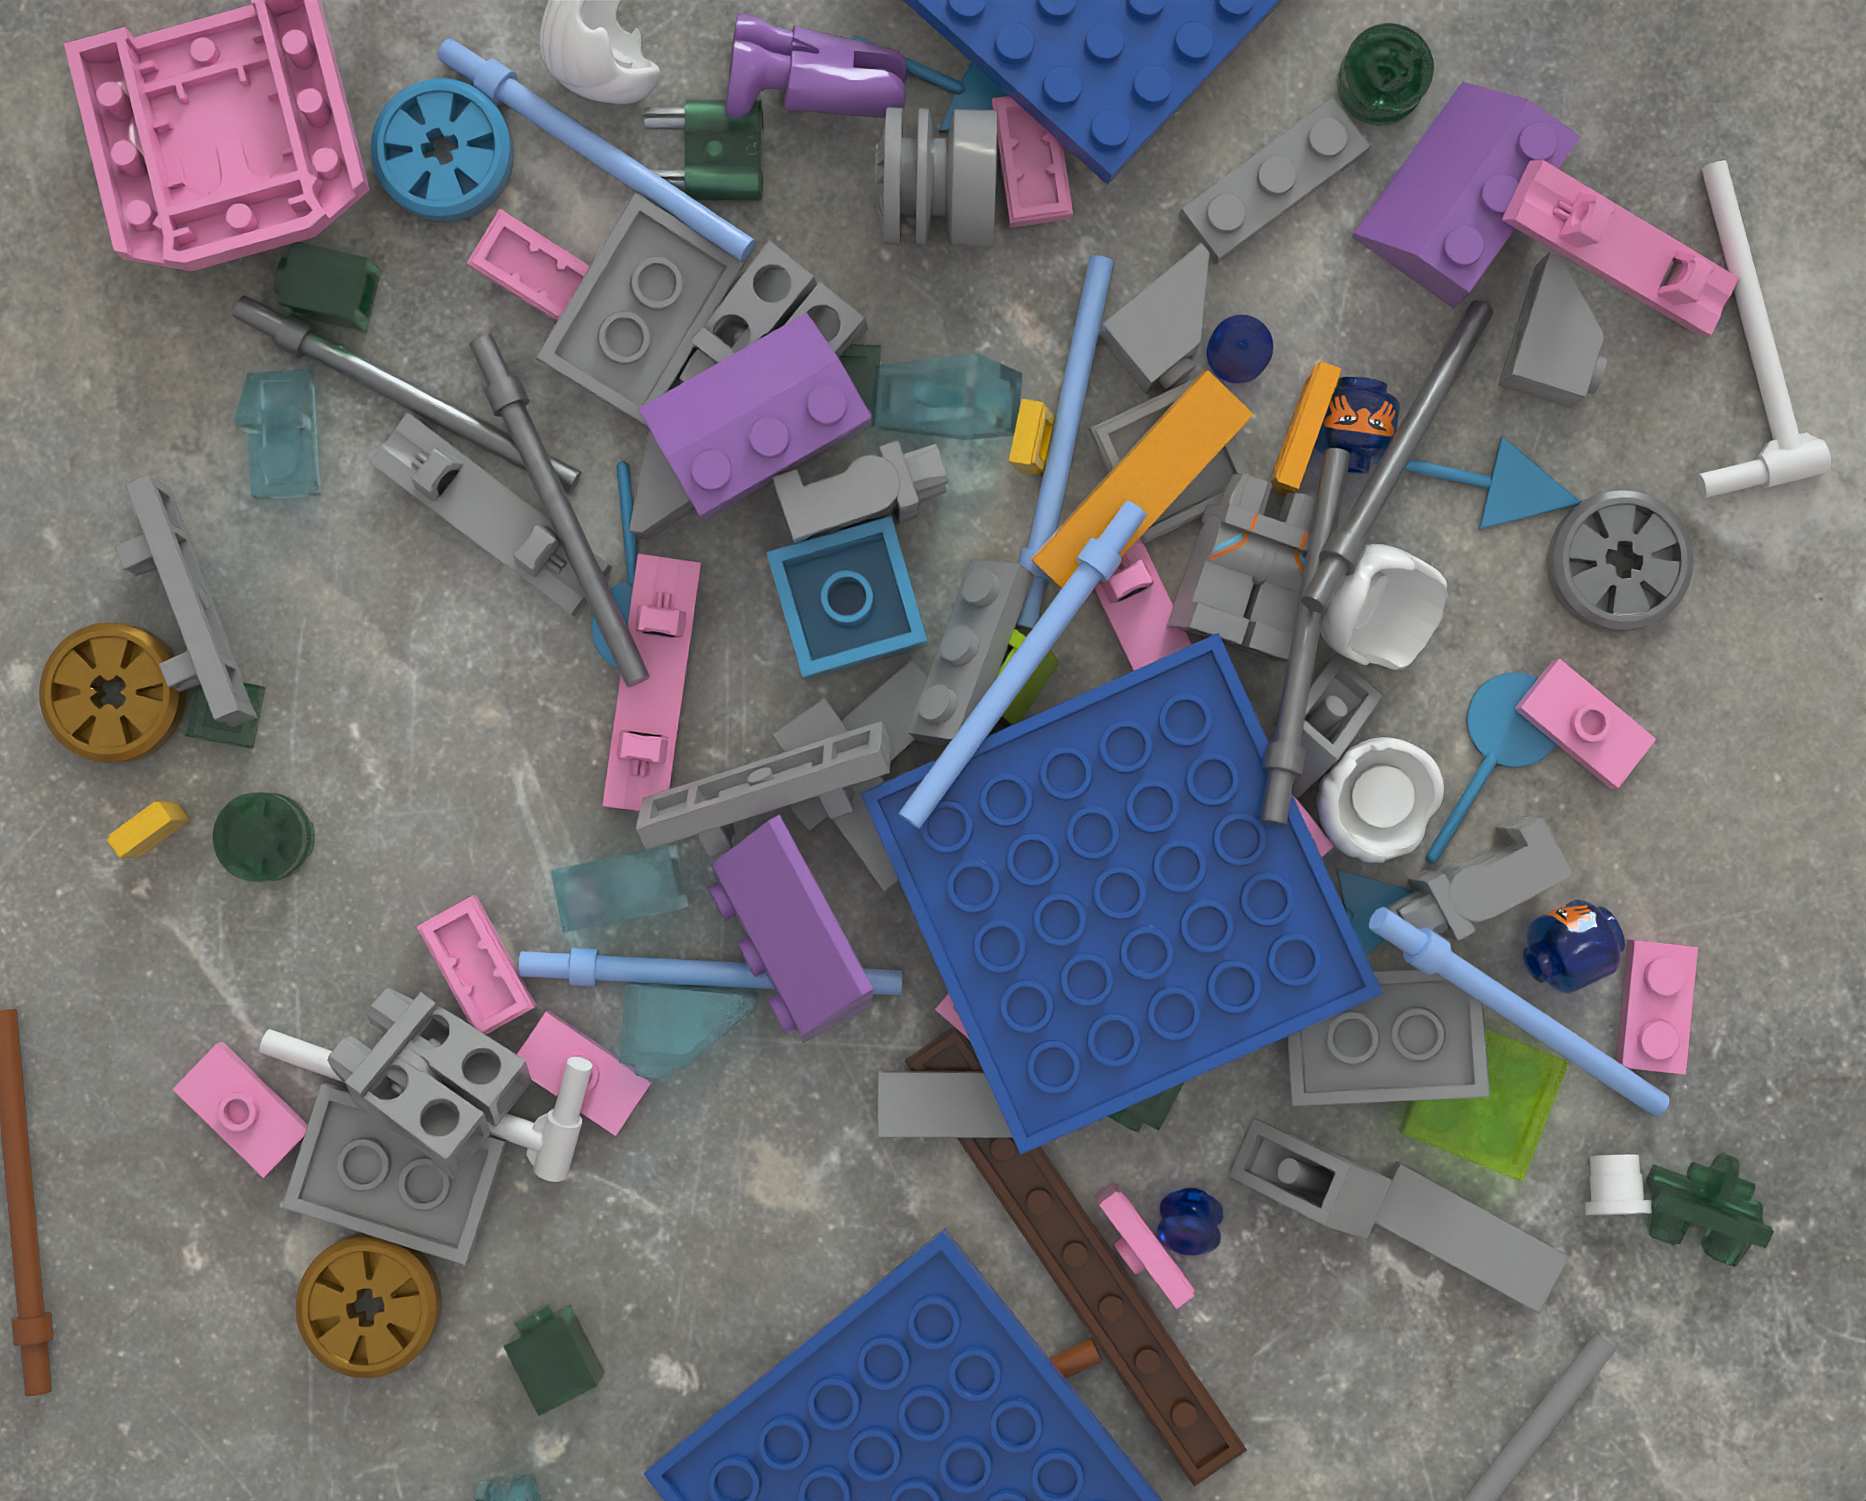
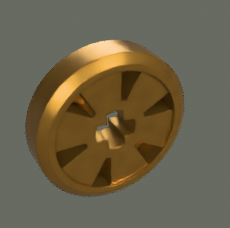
(73, 691)
(344, 1337)

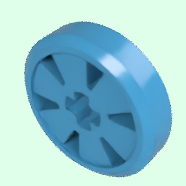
(464, 118)

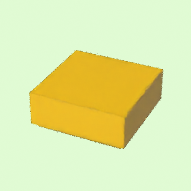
(1031, 437)
(147, 829)

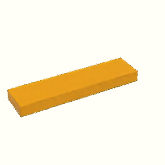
(1150, 472)

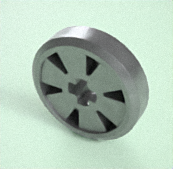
(1649, 536)

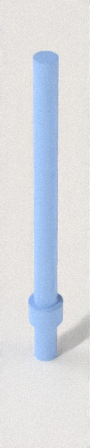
(502, 87)
(1065, 429)
(1096, 564)
(1434, 955)
(587, 967)

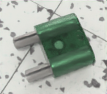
(720, 151)

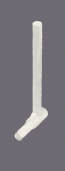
(1790, 454)
(548, 1140)

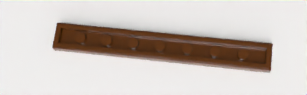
(1096, 1285)

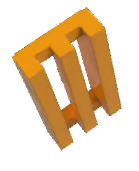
(1304, 428)

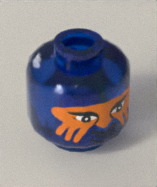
(1360, 421)
(1573, 946)

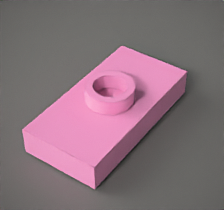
(1030, 167)
(527, 265)
(1585, 724)
(476, 965)
(612, 1086)
(242, 1109)
(1141, 1246)

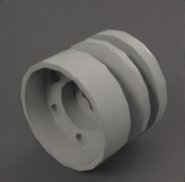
(938, 177)

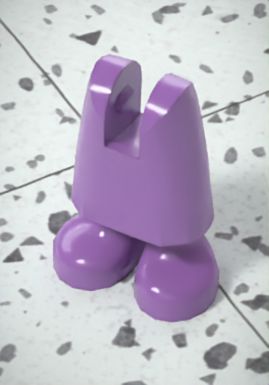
(814, 69)

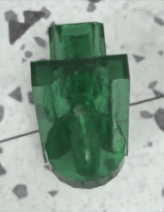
(1710, 1199)

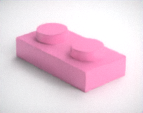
(1656, 1006)

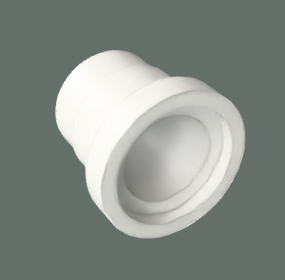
(1616, 1186)

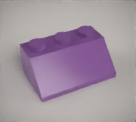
(1450, 195)
(756, 416)
(790, 932)

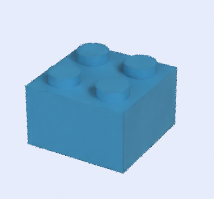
(847, 599)

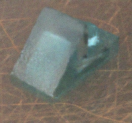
(282, 433)

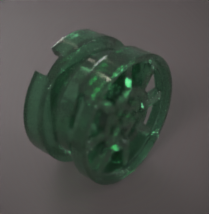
(1385, 74)
(263, 837)

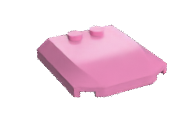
(218, 133)

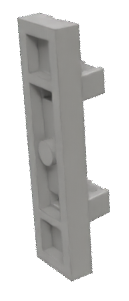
(482, 510)
(170, 551)
(717, 801)

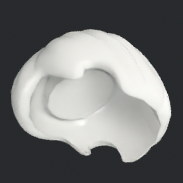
(593, 52)
(1385, 608)
(1379, 799)

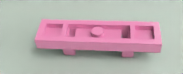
(1619, 247)
(665, 603)
(1142, 618)

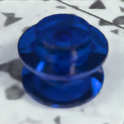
(1239, 349)
(1190, 1222)

